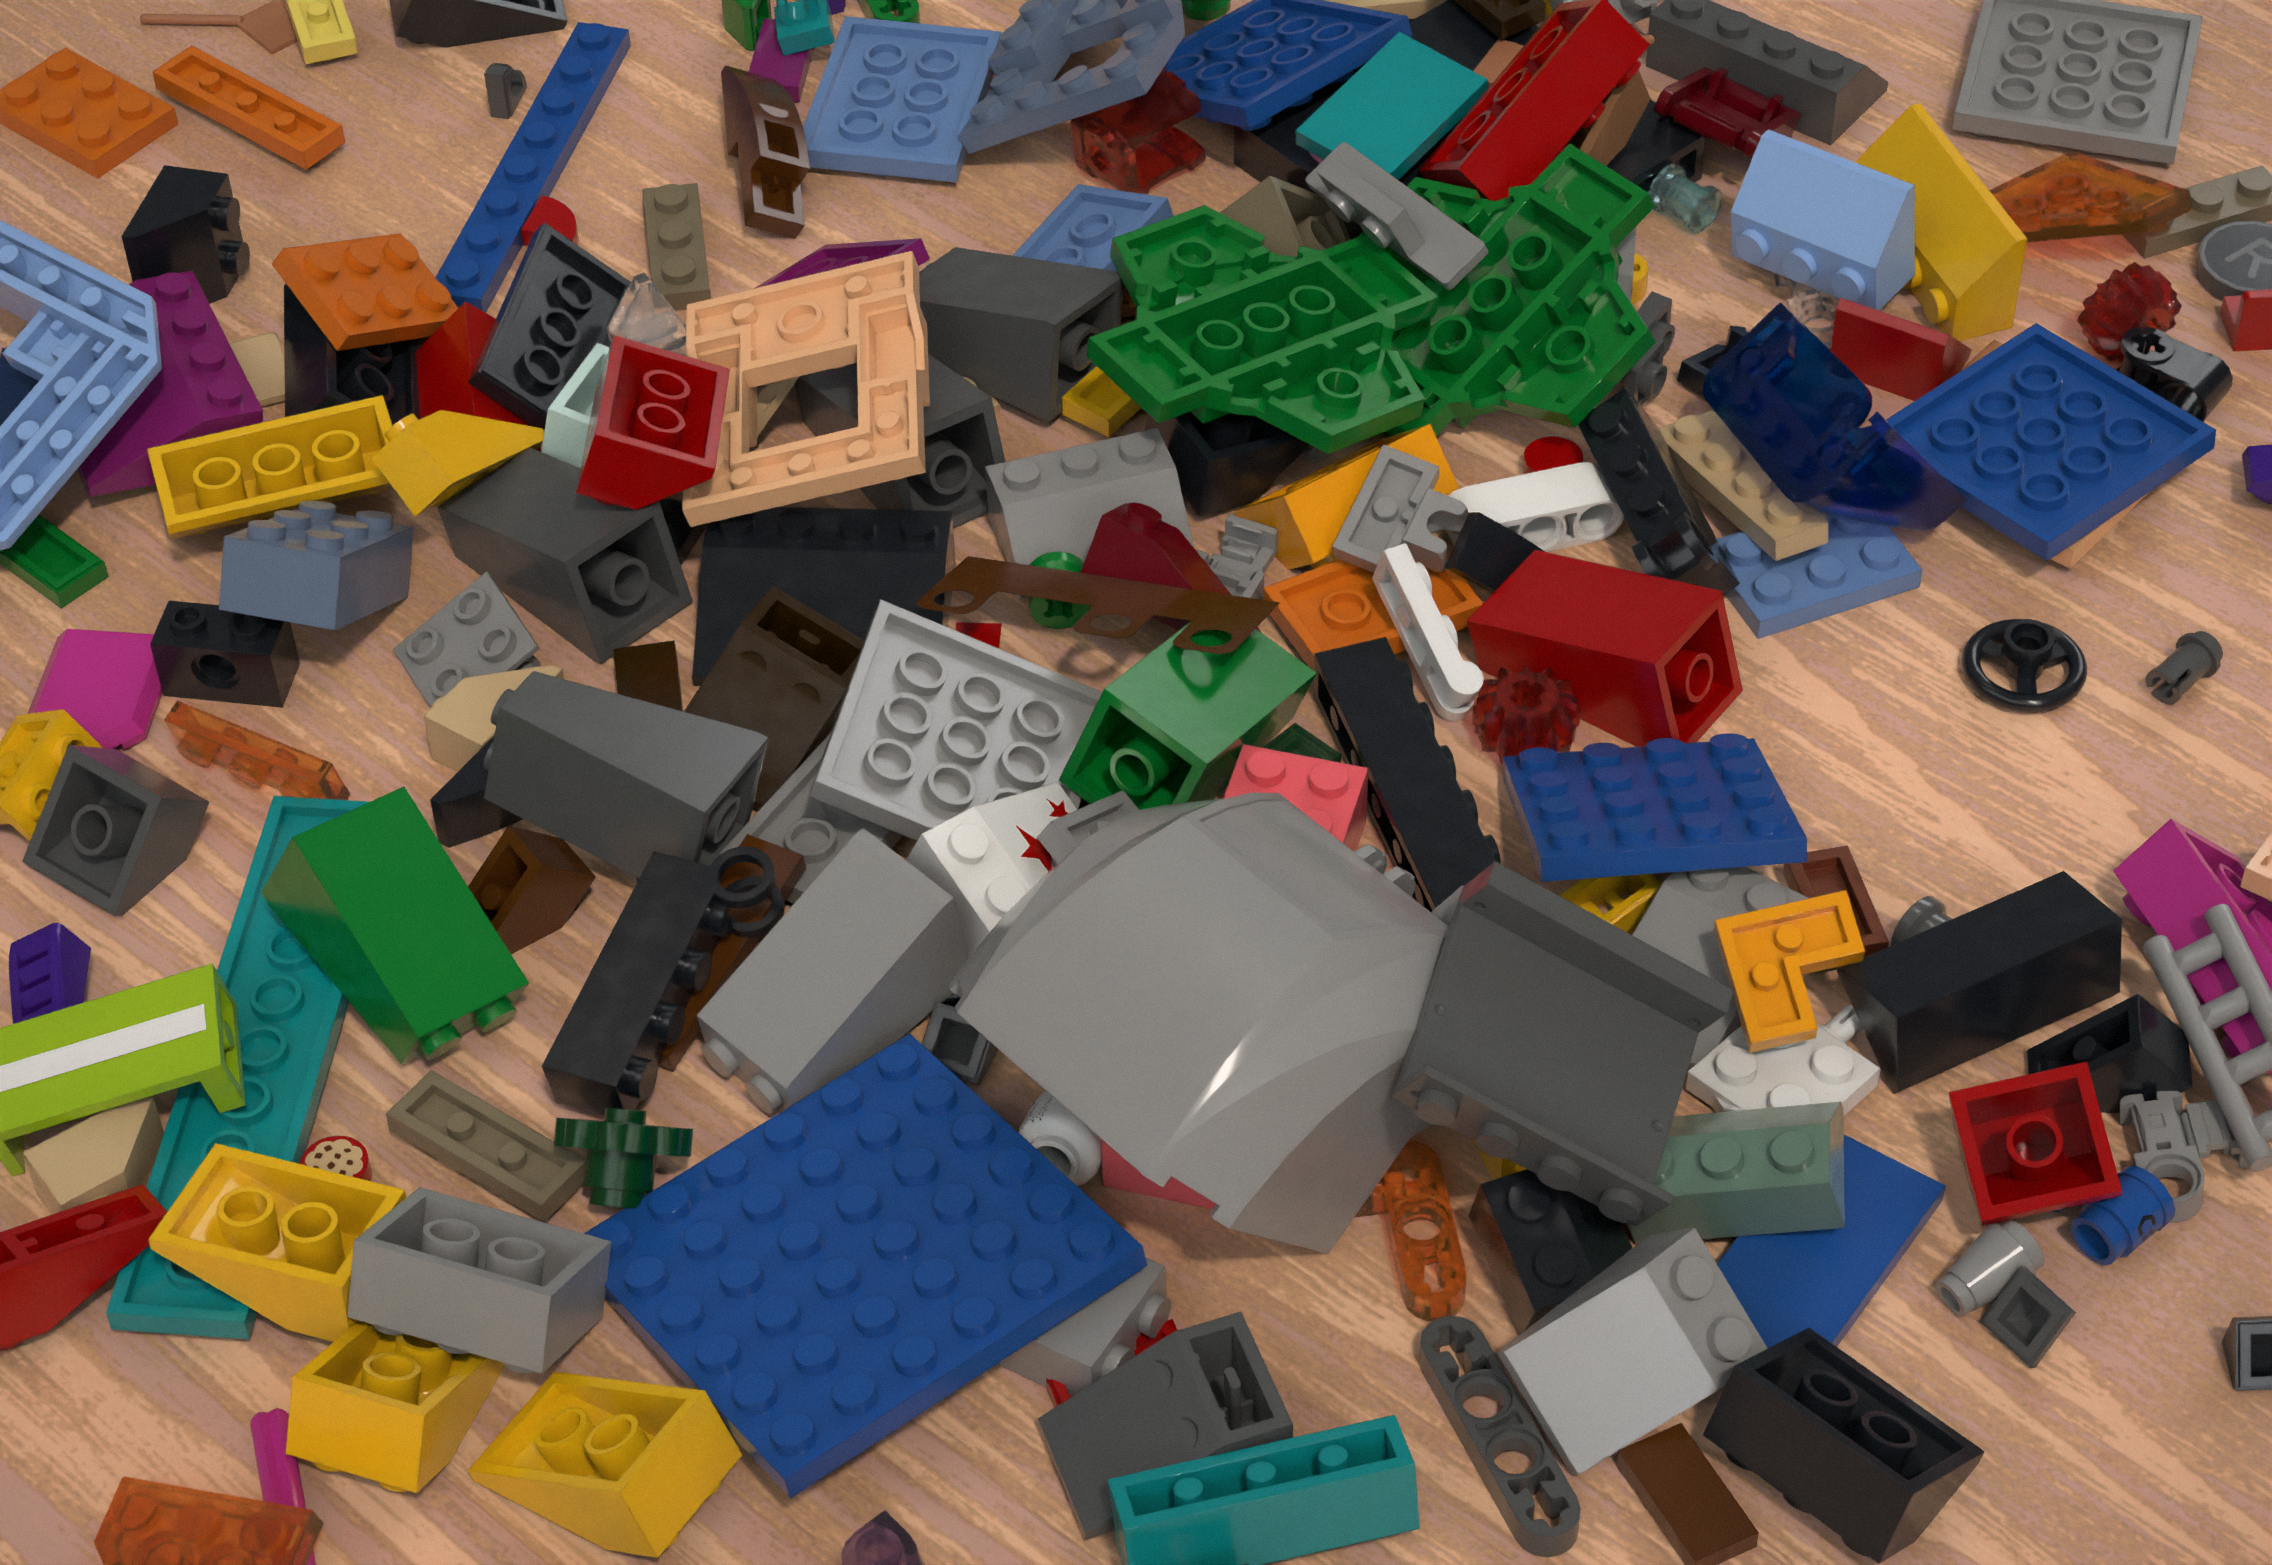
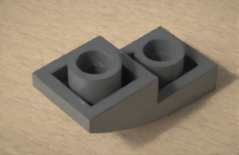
(1648, 374)

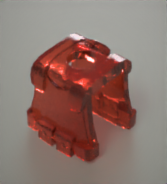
(1136, 139)

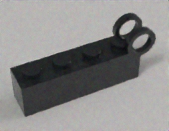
(1654, 496)
(648, 974)

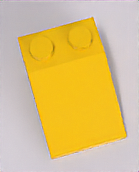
(274, 1235)
(386, 1406)
(611, 1459)

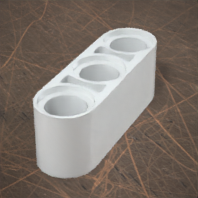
(1548, 506)

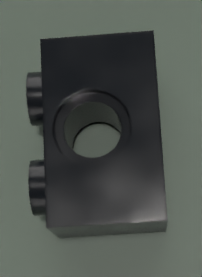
(224, 655)

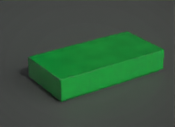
(53, 563)

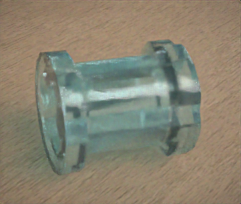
(1685, 198)

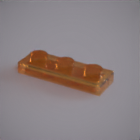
(252, 756)

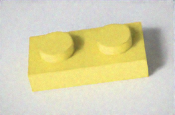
(322, 29)

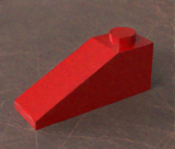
(67, 1257)

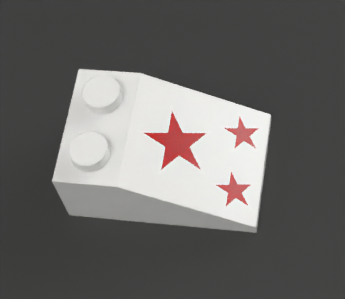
(991, 856)

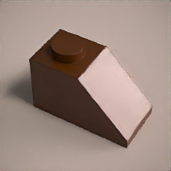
(529, 886)

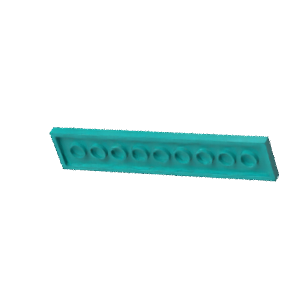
(287, 1042)

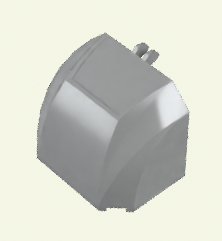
(1220, 1005)

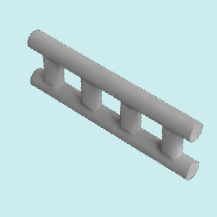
(2200, 1020)

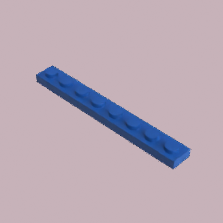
(533, 163)

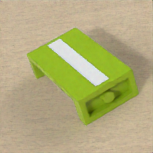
(117, 1054)

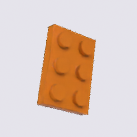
(83, 112)
(366, 290)
(1343, 607)

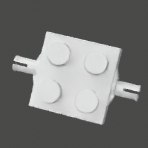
(1787, 1074)

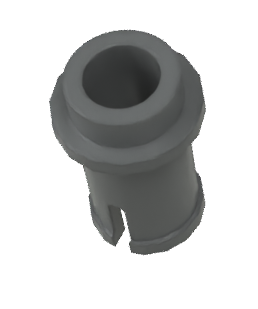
(2195, 657)

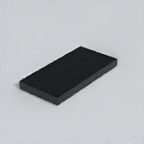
(547, 325)

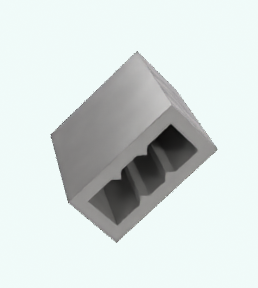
(1098, 1334)

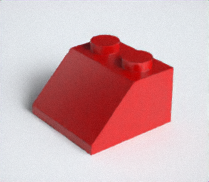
(2034, 1144)

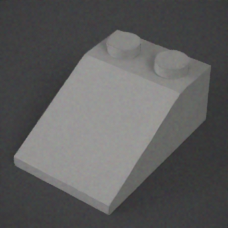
(1683, 925)
(1631, 1348)

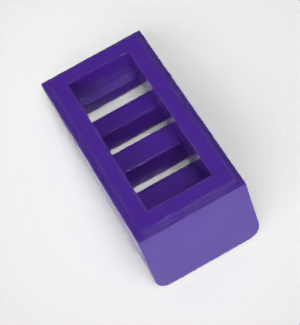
(47, 972)

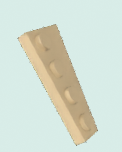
(1739, 487)

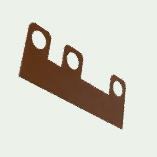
(1108, 596)

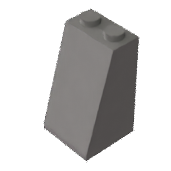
(835, 976)

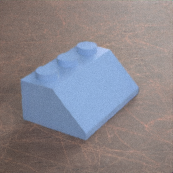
(1825, 221)

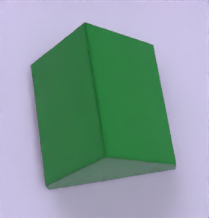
(744, 20)

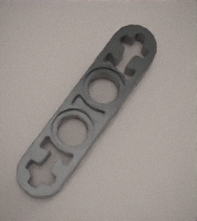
(1494, 1435)

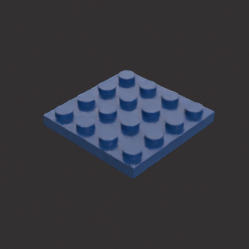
(1277, 56)
(2049, 439)
(1651, 808)

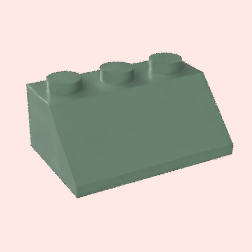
(1752, 1172)

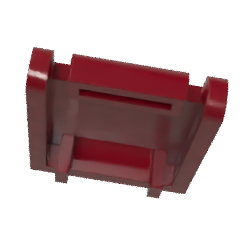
(1725, 110)

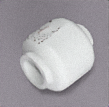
(1062, 1139)

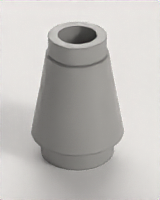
(1988, 1267)

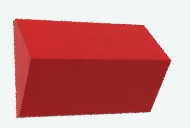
(447, 364)

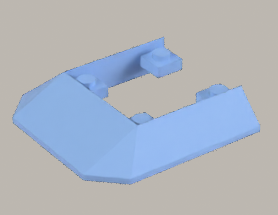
(89, 349)

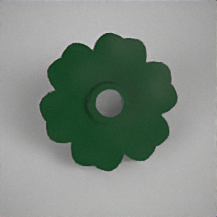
(621, 1153)

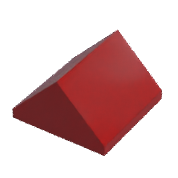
(1894, 351)

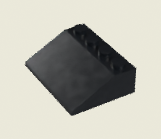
(825, 559)

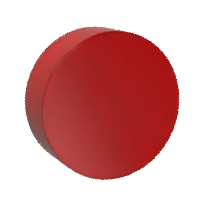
(1550, 453)

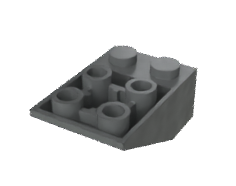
(1168, 1405)

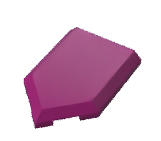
(103, 684)

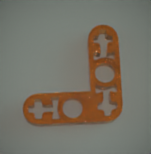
(1421, 1200)

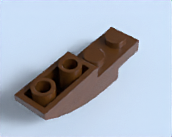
(771, 150)

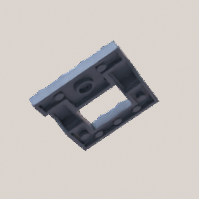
(1041, 42)

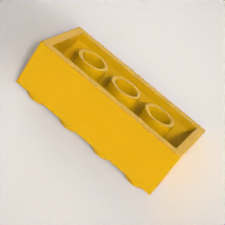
(1964, 239)
(271, 467)

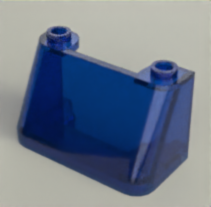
(1801, 421)

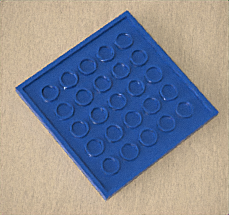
(858, 1261)

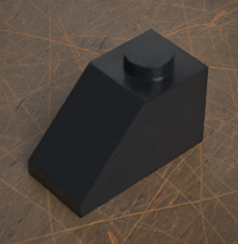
(2126, 1050)

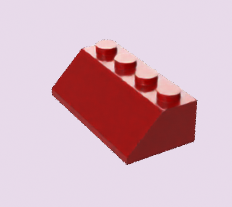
(1540, 100)

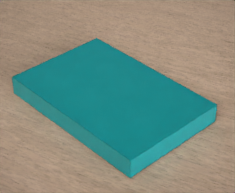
(1394, 106)

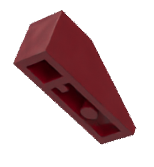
(1143, 548)

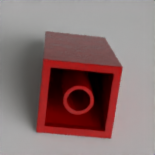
(1636, 646)

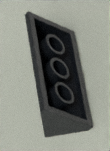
(1985, 978)

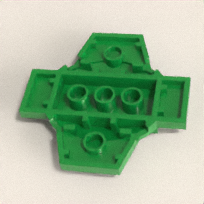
(1543, 312)
(1263, 331)

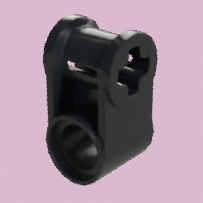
(2175, 370)

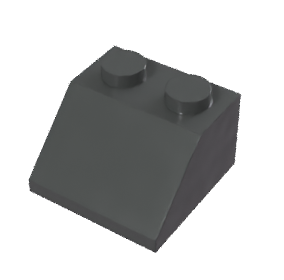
(113, 827)

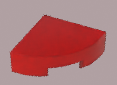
(555, 215)

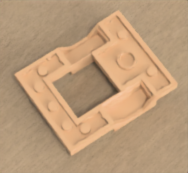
(801, 328)

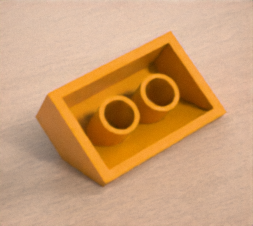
(1316, 506)

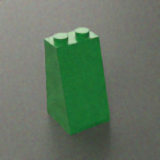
(1181, 719)
(395, 927)

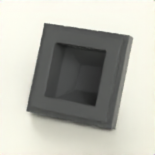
(2028, 1317)

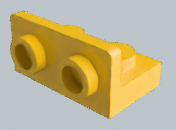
(30, 761)

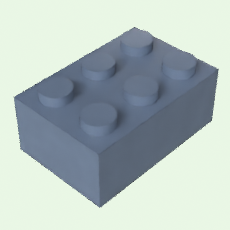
(316, 566)

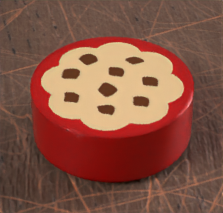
(339, 1155)

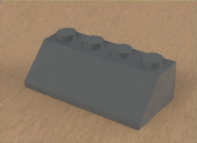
(1812, 79)

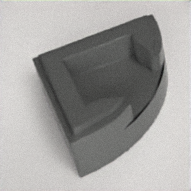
(504, 89)

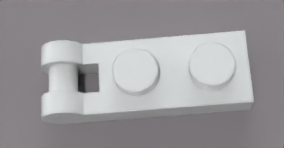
(1426, 633)

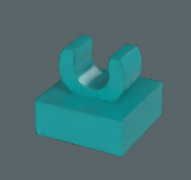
(803, 25)

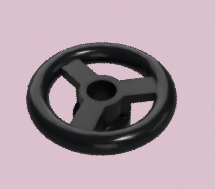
(2024, 654)

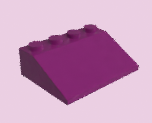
(191, 397)

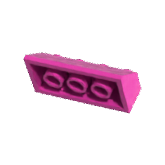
(2173, 885)

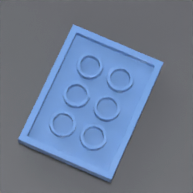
(898, 98)

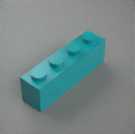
(1269, 1499)

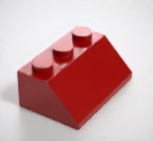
(651, 425)

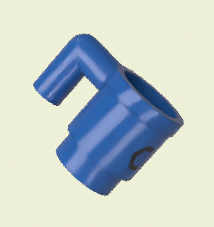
(2123, 1223)

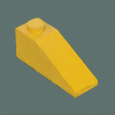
(447, 453)

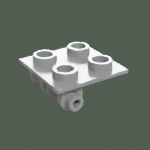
(467, 639)

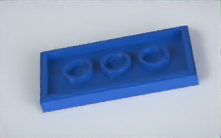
(1833, 1274)

